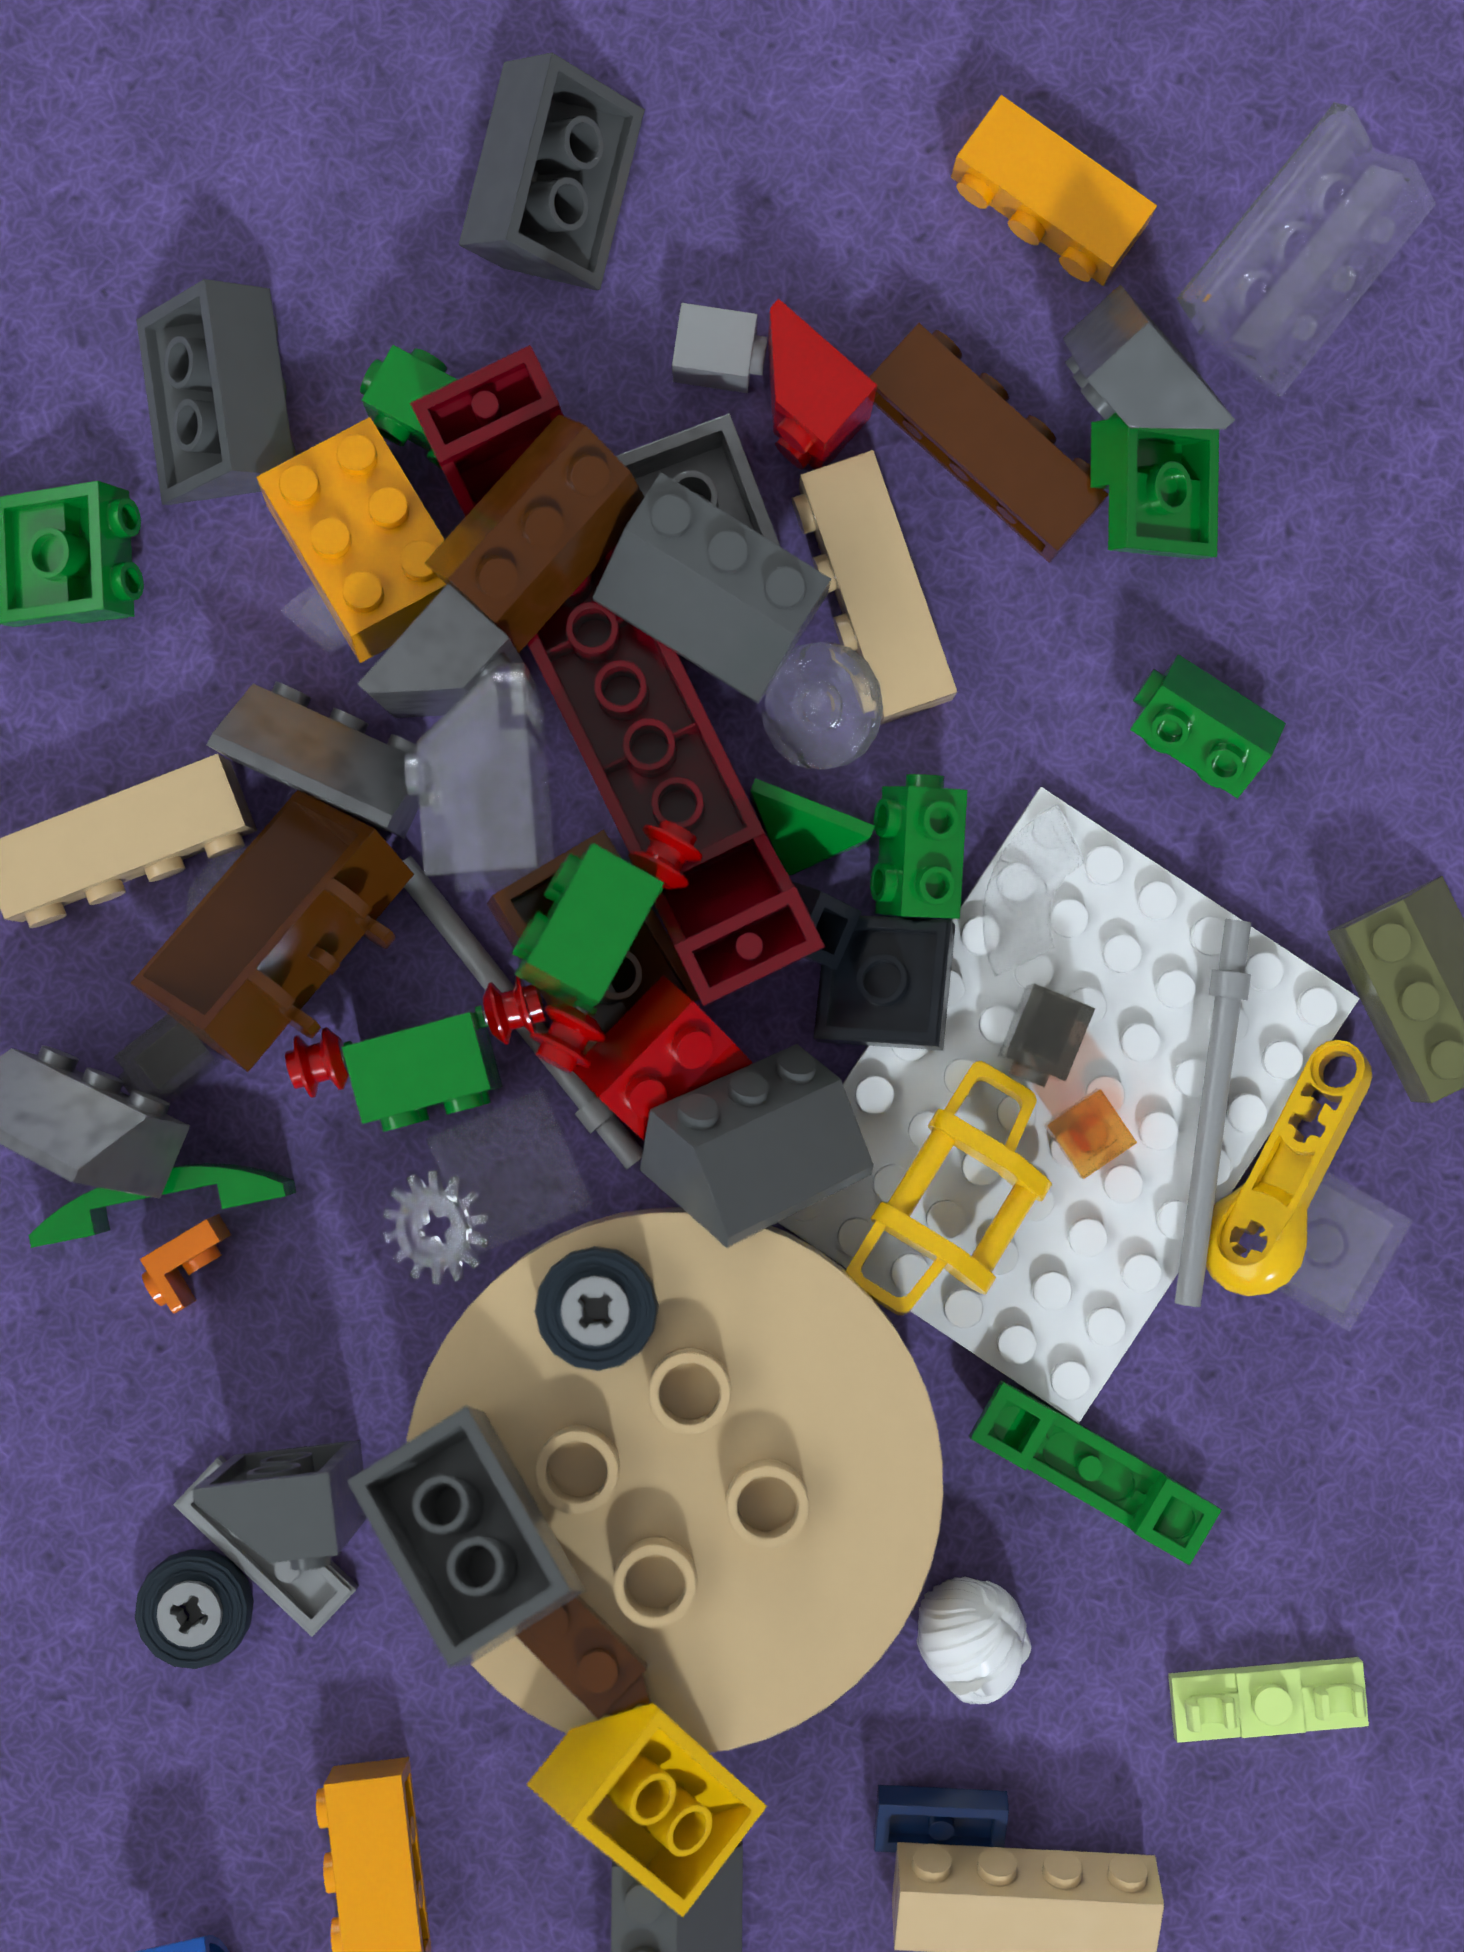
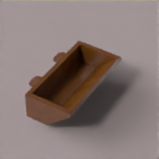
(275, 929)

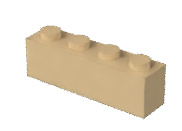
(874, 583)
(120, 839)
(1024, 1900)

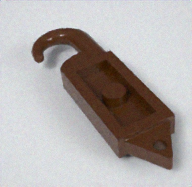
(589, 1659)

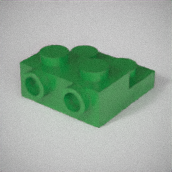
(1158, 488)
(68, 555)

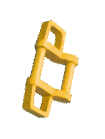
(945, 1133)

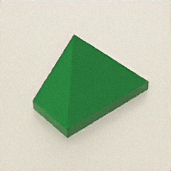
(804, 830)

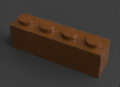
(985, 441)

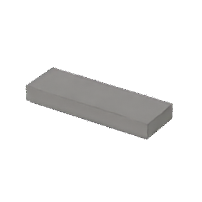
(304, 1595)

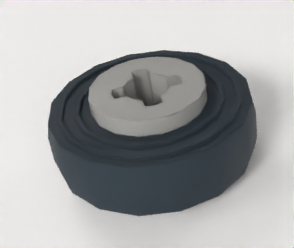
(596, 1277)
(206, 1586)

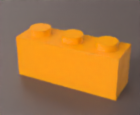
(1051, 192)
(374, 1858)

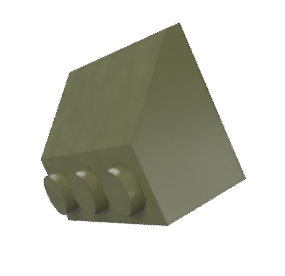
(1411, 983)

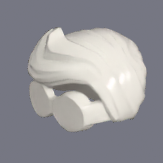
(973, 1638)

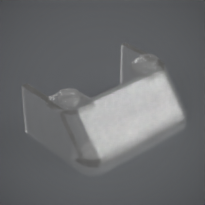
(486, 784)

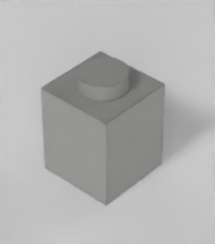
(717, 348)

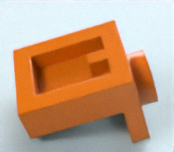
(192, 1251)

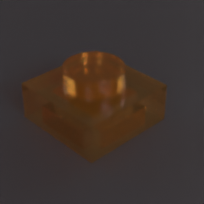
(1090, 1133)

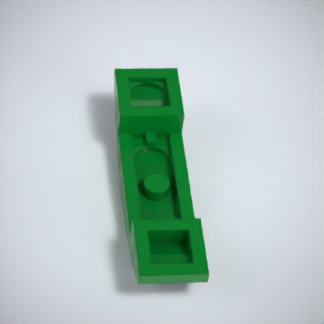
(235, 1183)
(1095, 1471)

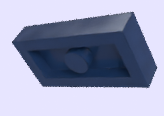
(939, 1817)

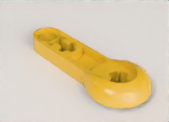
(1285, 1181)

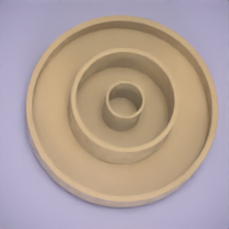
(730, 1494)

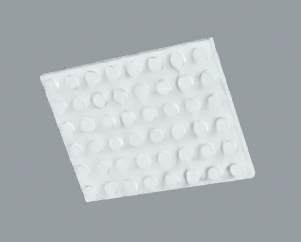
(1102, 1245)

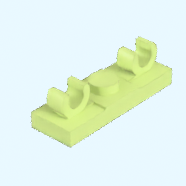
(1268, 1699)

